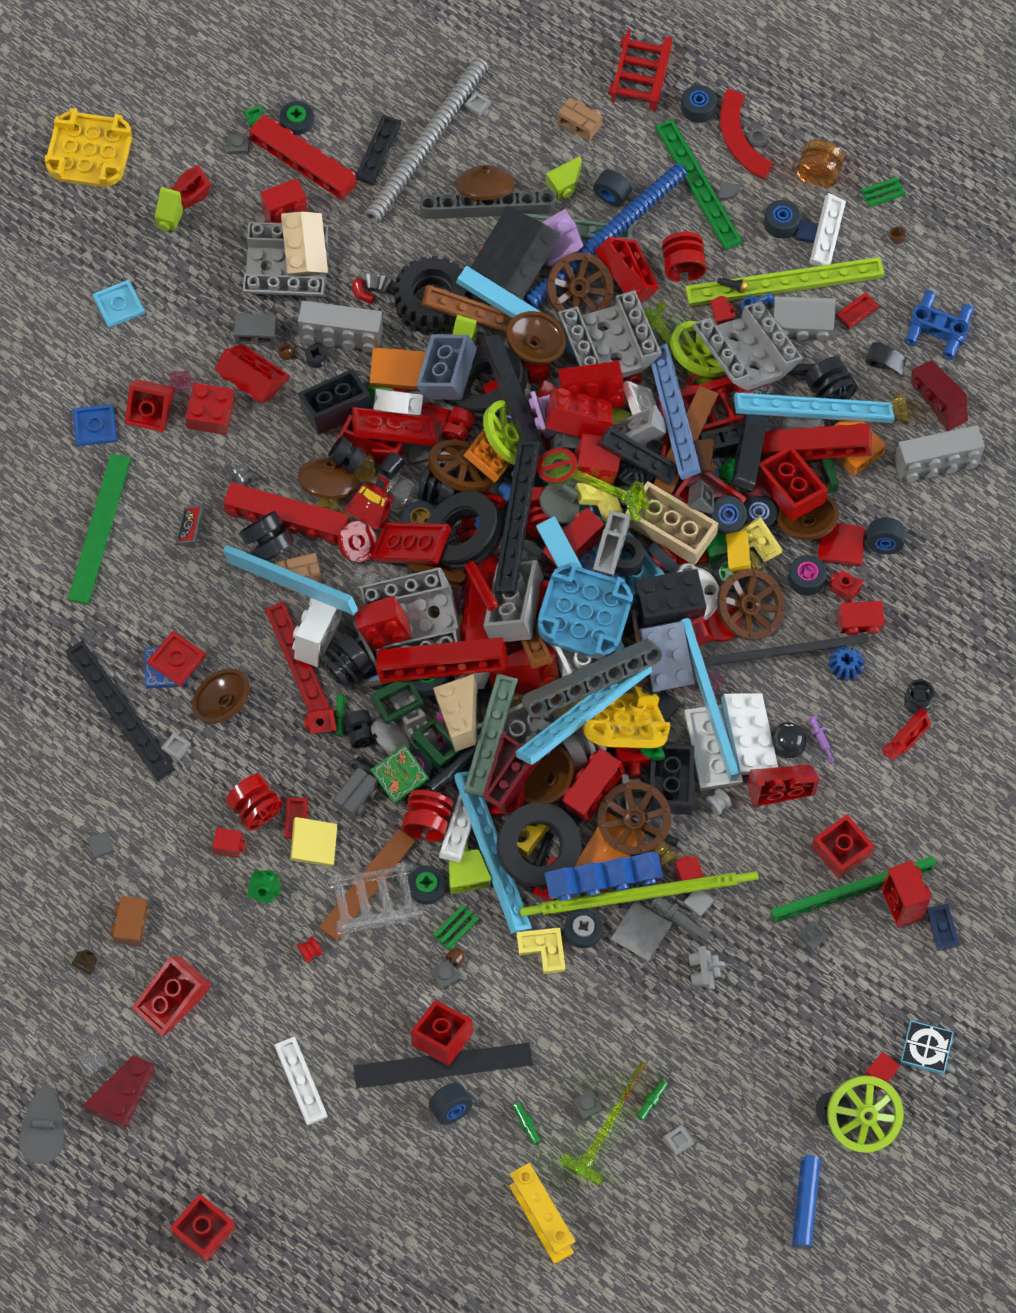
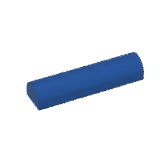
(806, 1202)

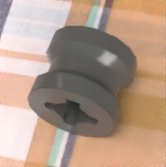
(242, 475)

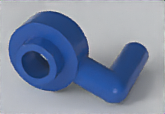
(751, 299)

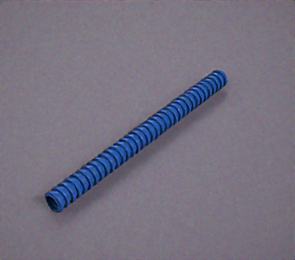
(615, 227)

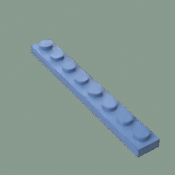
(675, 414)

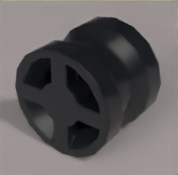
(318, 360)

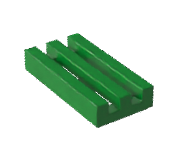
(897, 186)
(468, 914)

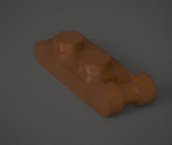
(456, 579)

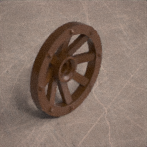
(583, 283)
(460, 463)
(753, 602)
(630, 814)

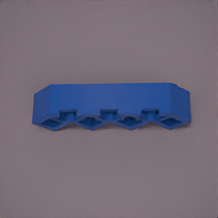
(604, 875)

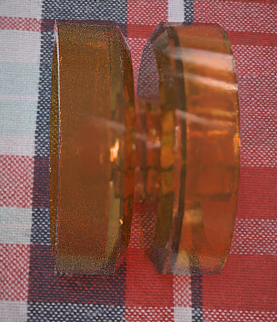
(820, 163)

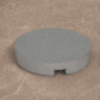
(388, 736)

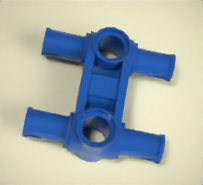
(939, 324)

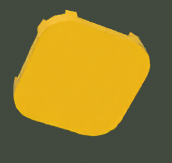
(88, 149)
(629, 722)

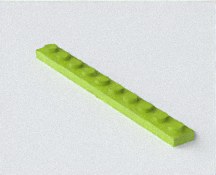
(789, 281)

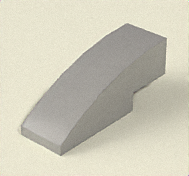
(612, 542)
(414, 719)

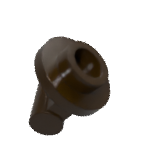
(85, 961)

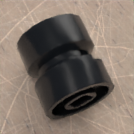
(346, 454)
(918, 696)
(359, 727)

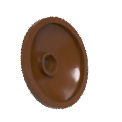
(485, 182)
(540, 331)
(327, 479)
(812, 524)
(221, 696)
(557, 766)

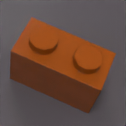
(130, 921)

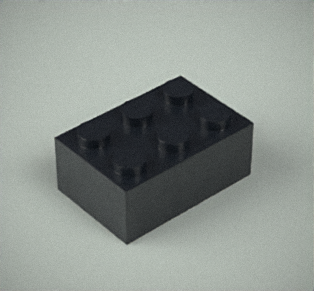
(332, 401)
(670, 597)
(674, 778)

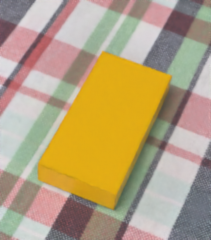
(738, 551)

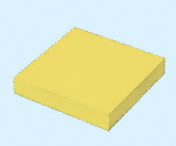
(313, 842)

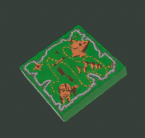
(400, 774)

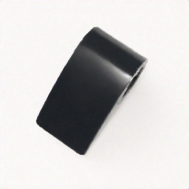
(881, 355)
(390, 466)

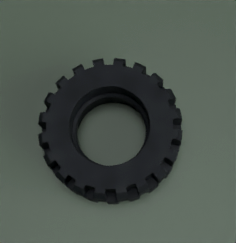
(420, 274)

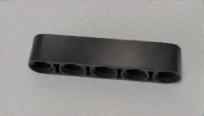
(749, 452)

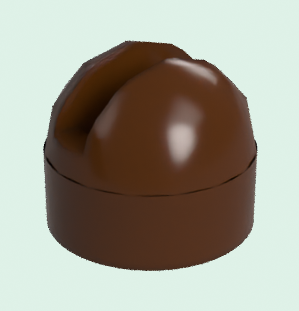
(897, 235)
(288, 352)
(457, 955)

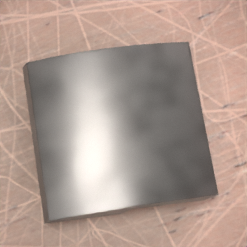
(641, 931)

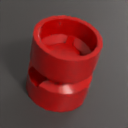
(459, 425)

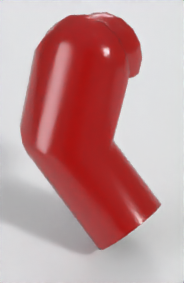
(359, 291)

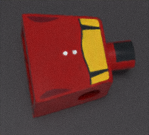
(372, 503)

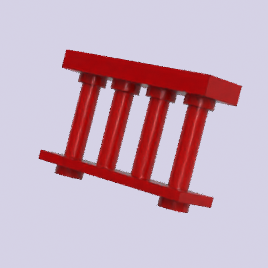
(654, 81)
(722, 387)

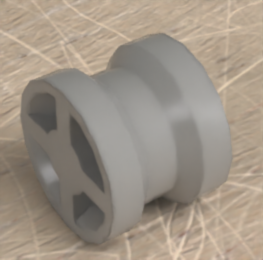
(718, 801)

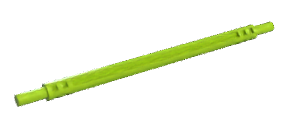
(640, 893)

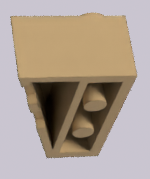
(459, 709)

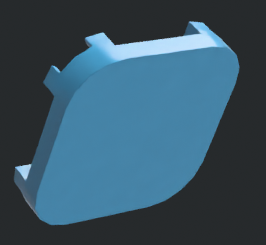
(584, 611)

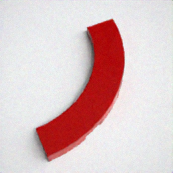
(735, 138)

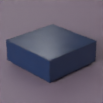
(807, 231)

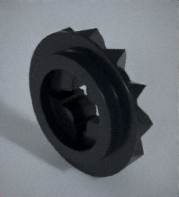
(823, 1103)

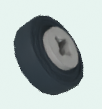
(583, 936)

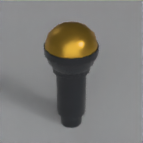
(738, 285)

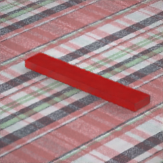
(302, 672)

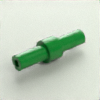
(339, 714)
(652, 1100)
(526, 1123)

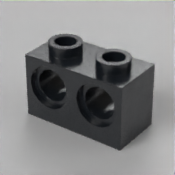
(724, 439)

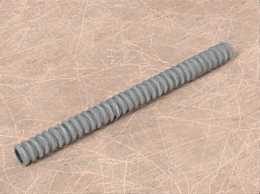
(426, 140)

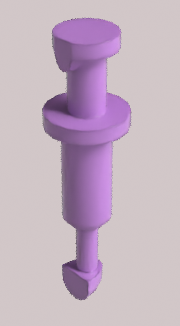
(818, 732)

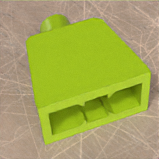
(469, 873)

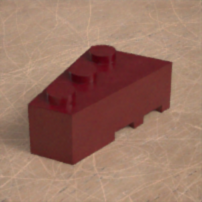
(941, 394)
(507, 774)
(121, 1093)

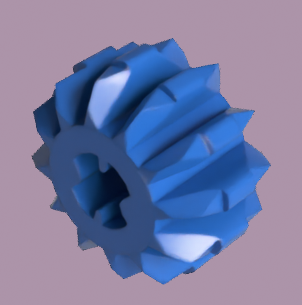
(838, 664)

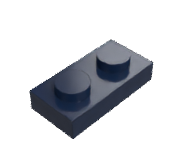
(942, 927)

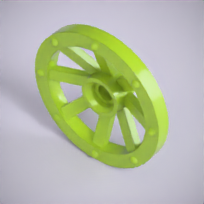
(698, 352)
(506, 437)
(861, 1109)

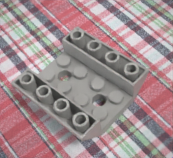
(267, 246)
(626, 338)
(759, 345)
(416, 596)

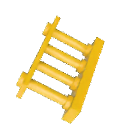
(541, 1213)

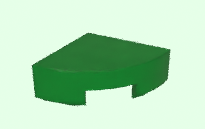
(253, 115)
(652, 753)

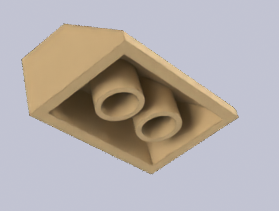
(304, 243)

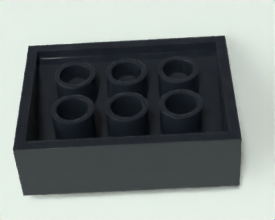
(515, 251)

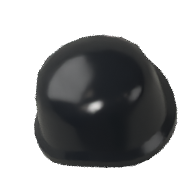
(788, 740)

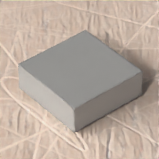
(477, 104)
(176, 746)
(698, 902)
(678, 1140)

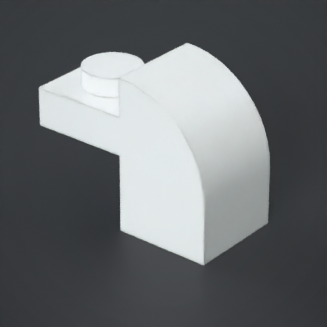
(398, 402)

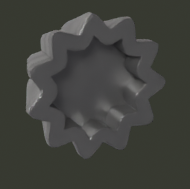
(378, 283)

